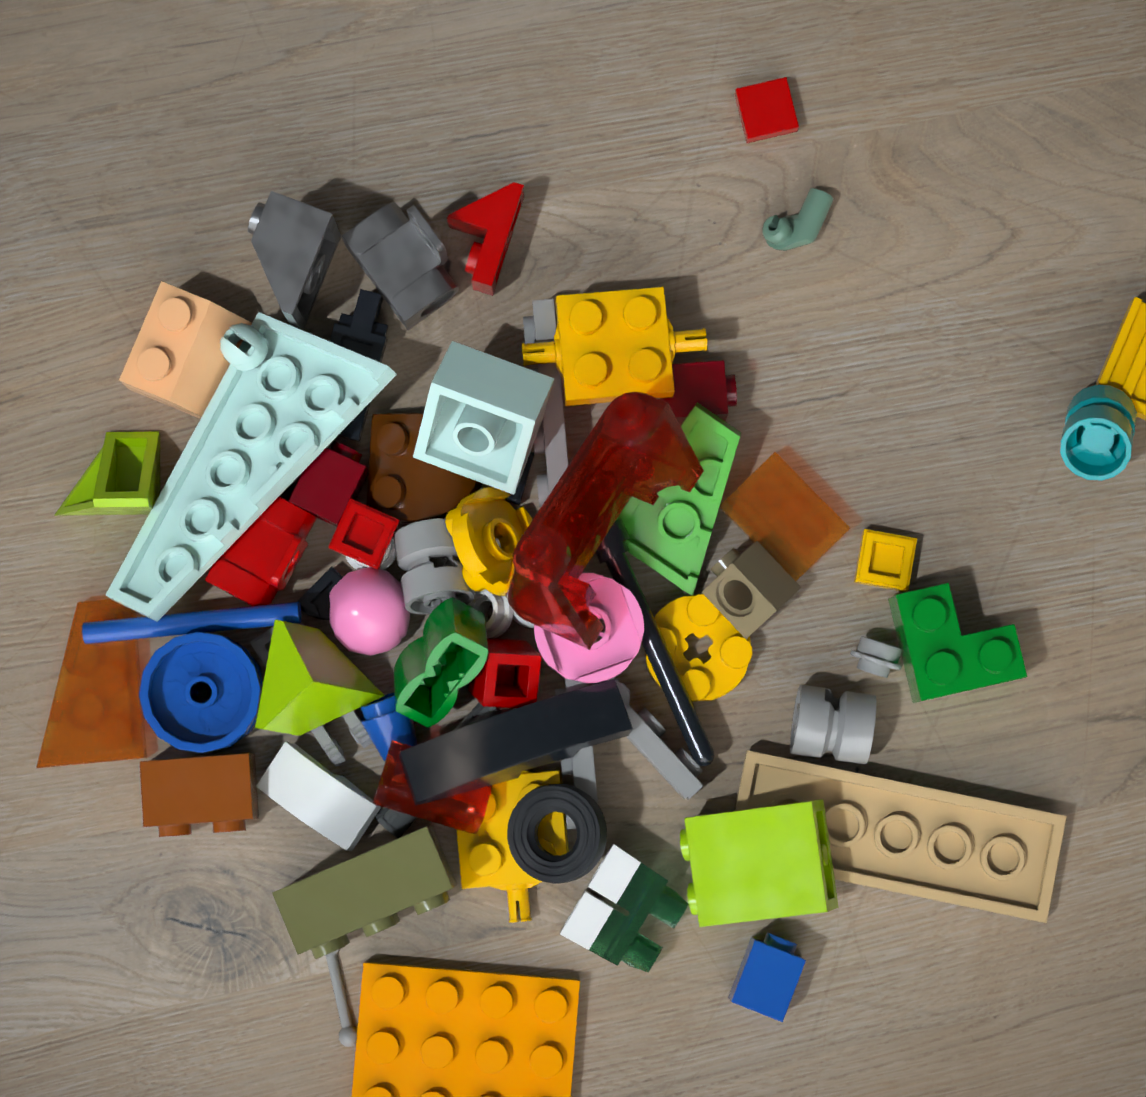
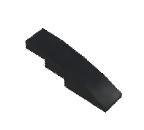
(514, 742)

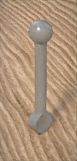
(348, 1033)

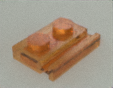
(784, 516)

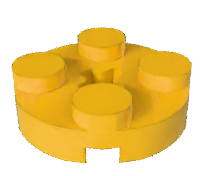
(475, 527)
(728, 652)

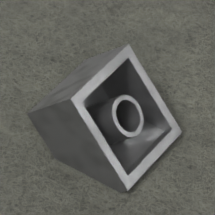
(294, 250)

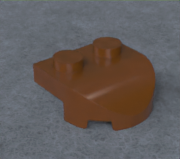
(406, 485)

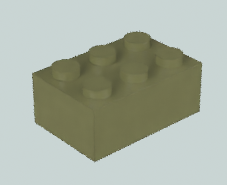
(366, 892)

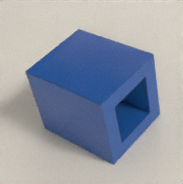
(767, 976)

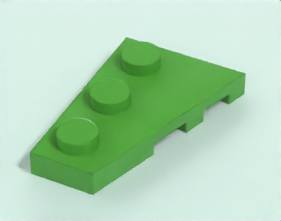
(678, 527)

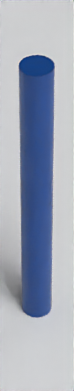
(190, 622)

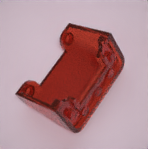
(627, 454)

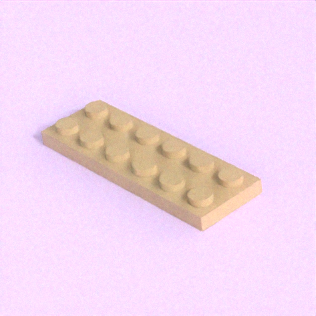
(920, 836)

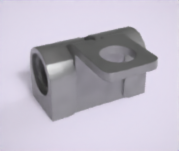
(403, 261)

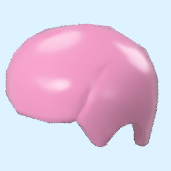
(368, 611)

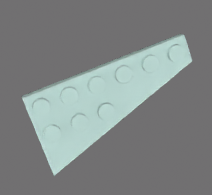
(243, 456)

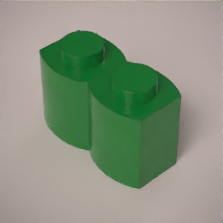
(440, 662)

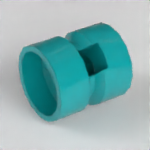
(1098, 432)

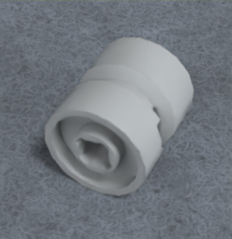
(431, 565)
(833, 724)

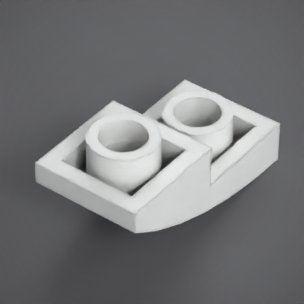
(318, 797)

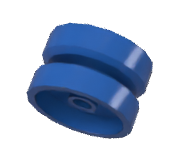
(169, 692)

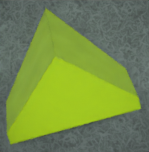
(120, 478)
(308, 682)

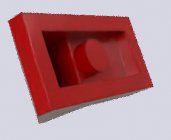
(495, 221)

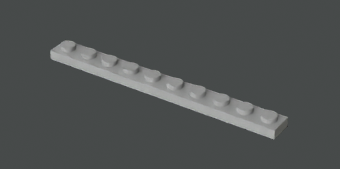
(552, 442)

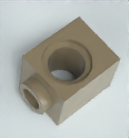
(749, 587)

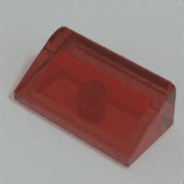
(459, 811)

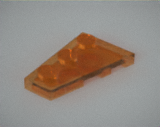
(96, 697)

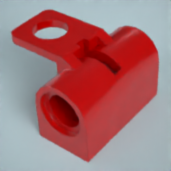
(264, 554)

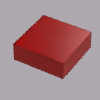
(766, 110)
(364, 534)

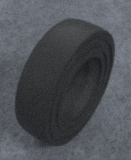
(524, 840)

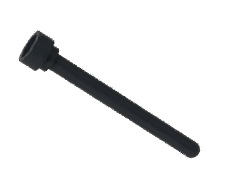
(613, 551)

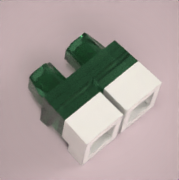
(616, 934)

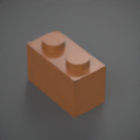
(199, 791)

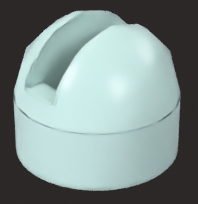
(254, 355)

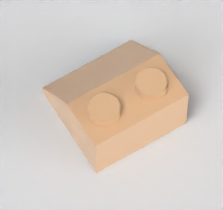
(179, 350)

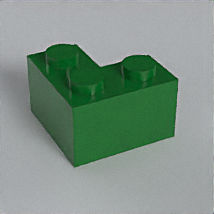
(942, 660)

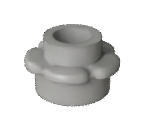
(877, 657)

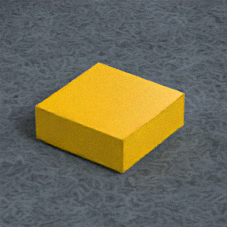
(885, 560)

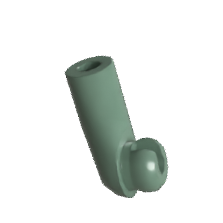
(799, 228)

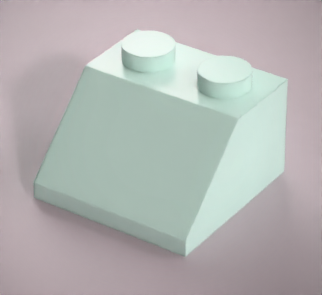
(482, 417)

